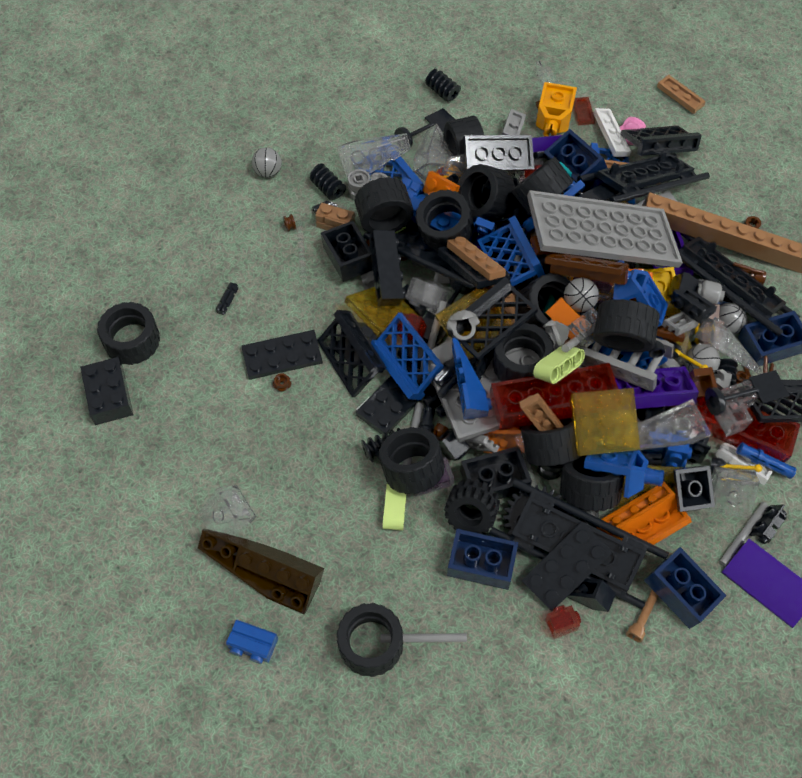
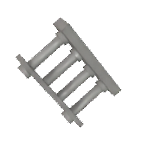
(628, 371)

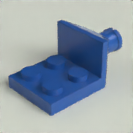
(642, 287)
(627, 463)

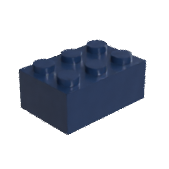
(576, 156)
(762, 342)
(482, 559)
(685, 588)

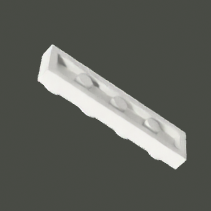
(612, 132)

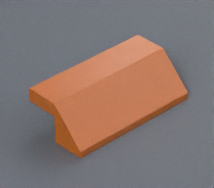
(650, 516)

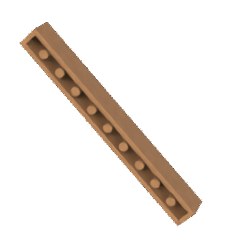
(729, 233)

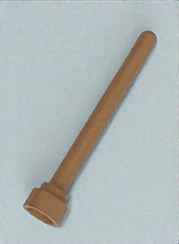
(637, 628)

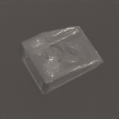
(428, 293)

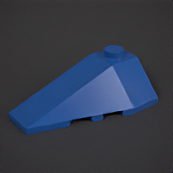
(471, 392)

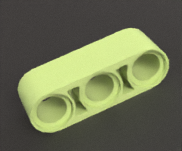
(558, 364)
(394, 509)

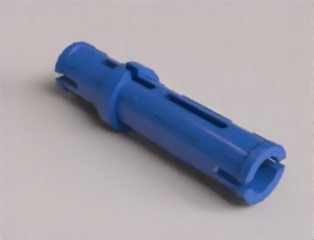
(758, 456)

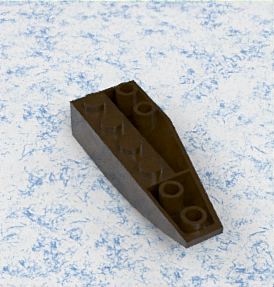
(265, 568)

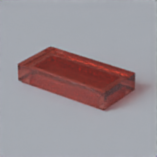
(583, 111)

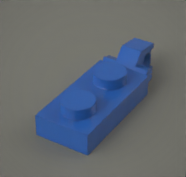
(484, 227)

